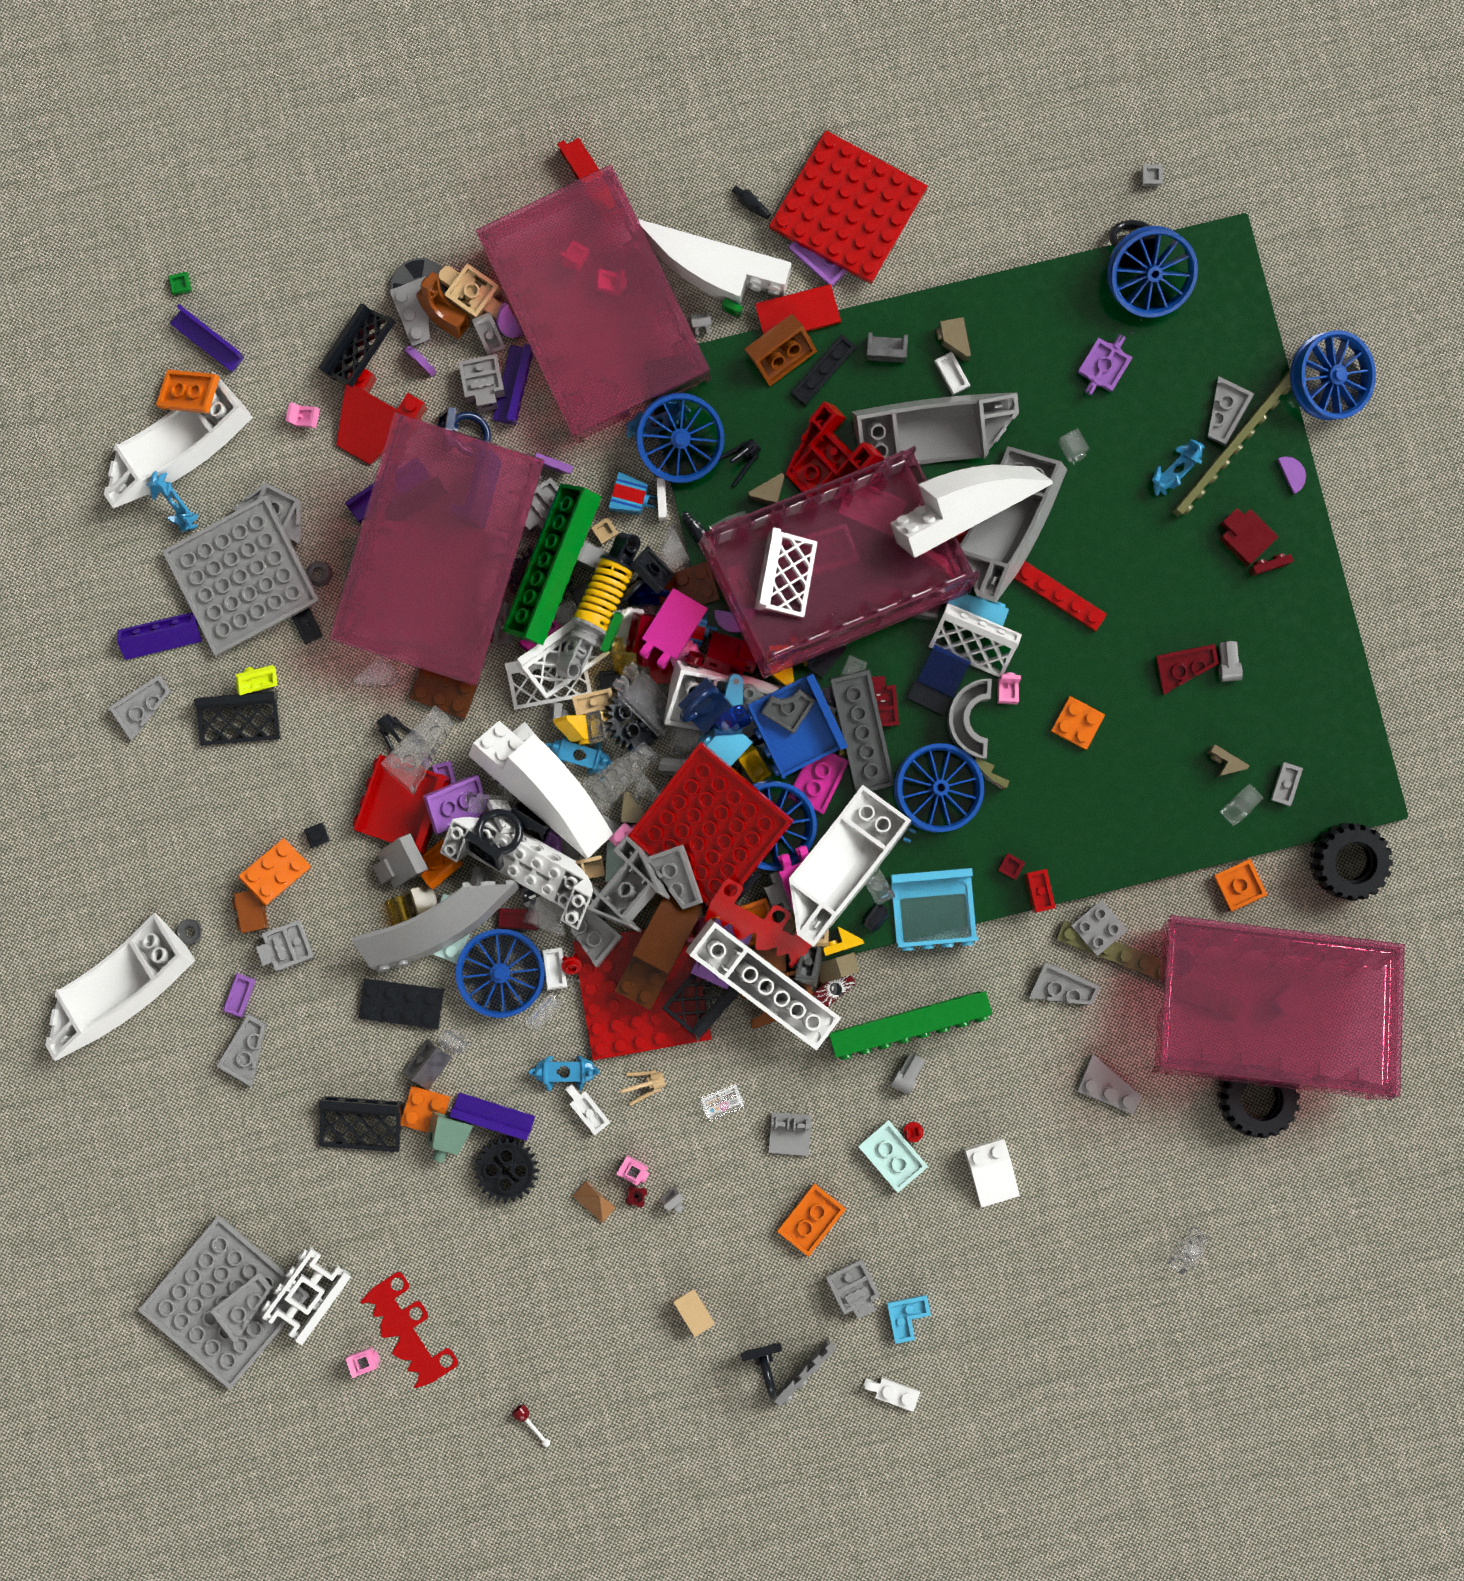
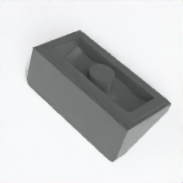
(809, 966)

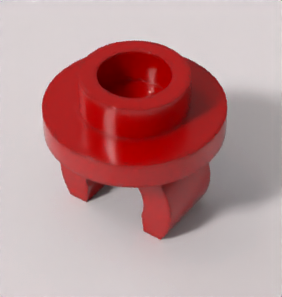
(571, 965)
(913, 1131)

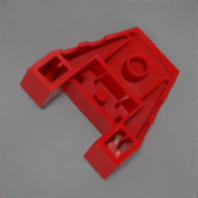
(368, 419)
(823, 455)

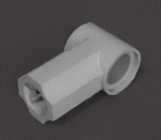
(1229, 665)
(671, 765)
(906, 1077)

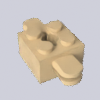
(471, 291)

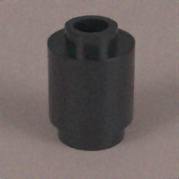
(875, 917)

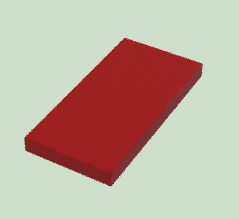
(812, 308)

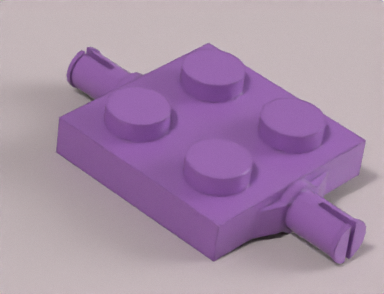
(1104, 365)

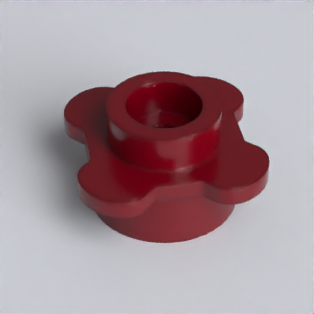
(694, 659)
(636, 1201)

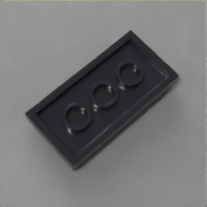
(401, 1003)

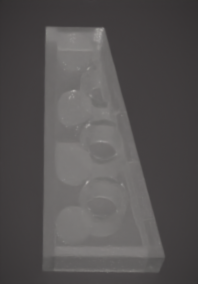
(418, 749)
(616, 778)

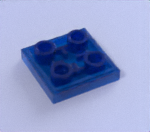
(943, 671)

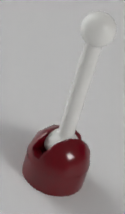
(521, 1415)

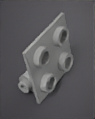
(1099, 927)
(790, 1134)

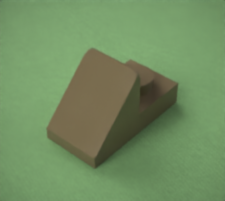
(1231, 763)

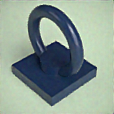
(449, 419)
(704, 706)

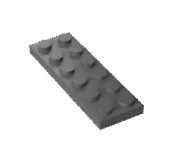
(862, 730)

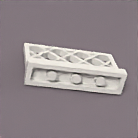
(768, 573)
(979, 626)
(540, 652)
(512, 668)

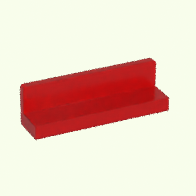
(577, 158)

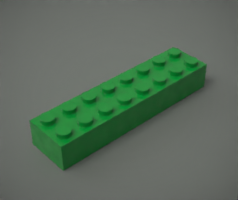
(551, 563)
(910, 1023)

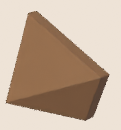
(594, 1201)

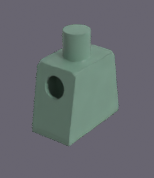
(446, 1135)

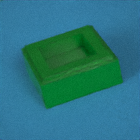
(180, 284)
(732, 308)

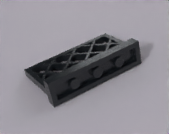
(346, 346)
(232, 701)
(709, 1016)
(360, 1106)

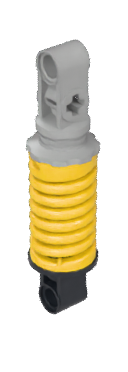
(595, 608)

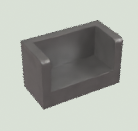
(886, 348)

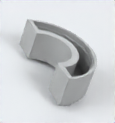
(958, 718)

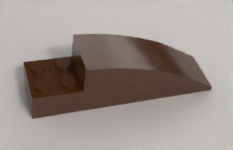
(658, 951)

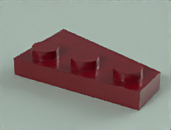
(1183, 665)

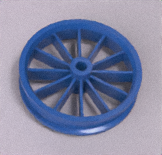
(1152, 271)
(1333, 375)
(680, 437)
(938, 787)
(810, 818)
(499, 973)

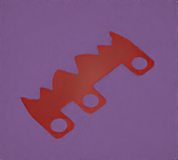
(768, 933)
(399, 1323)

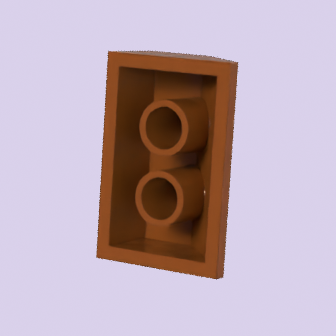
(781, 349)

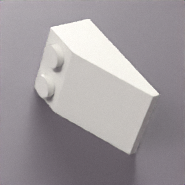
(991, 1171)

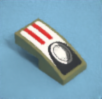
(986, 769)

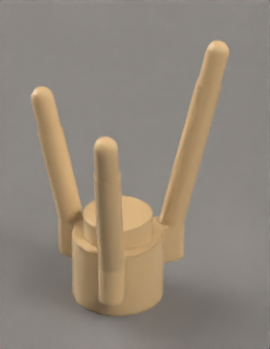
(654, 1081)

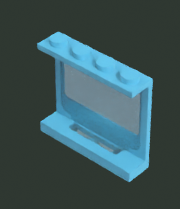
(933, 909)

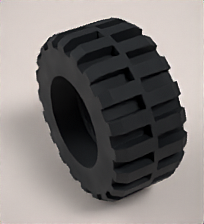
(1376, 866)
(1261, 1127)

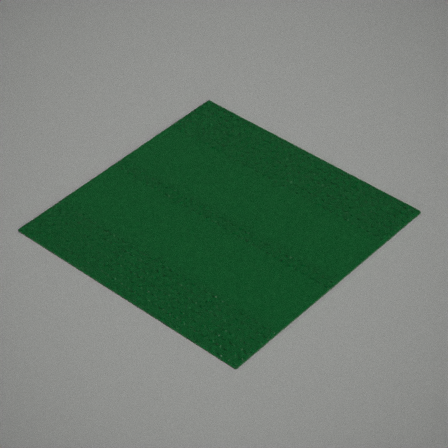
(1145, 788)

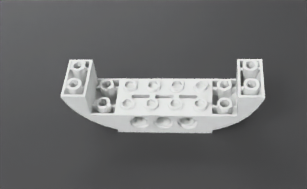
(530, 865)

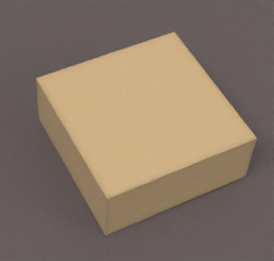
(604, 531)

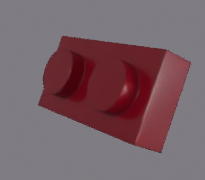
(1278, 561)

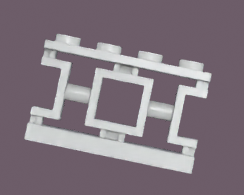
(318, 1303)

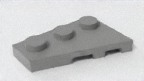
(411, 313)
(1227, 410)
(140, 705)
(677, 874)
(1060, 985)
(244, 1050)
(1107, 1086)
(241, 1306)

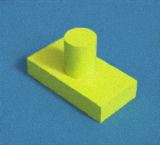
(255, 679)

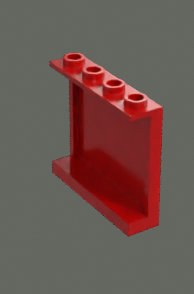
(393, 811)

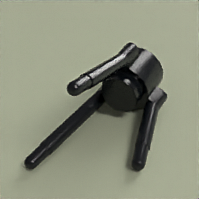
(749, 450)
(388, 726)

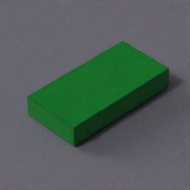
(612, 631)

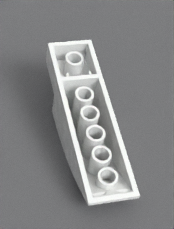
(716, 266)
(962, 501)
(543, 786)
(763, 984)

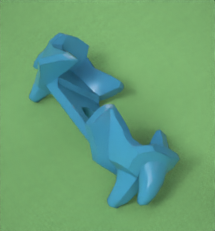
(674, 409)
(1190, 455)
(183, 516)
(595, 759)
(580, 1072)

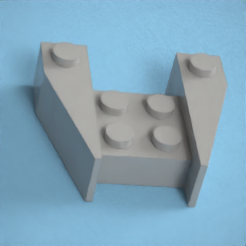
(629, 888)

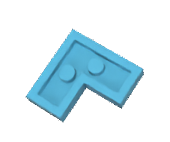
(901, 1314)

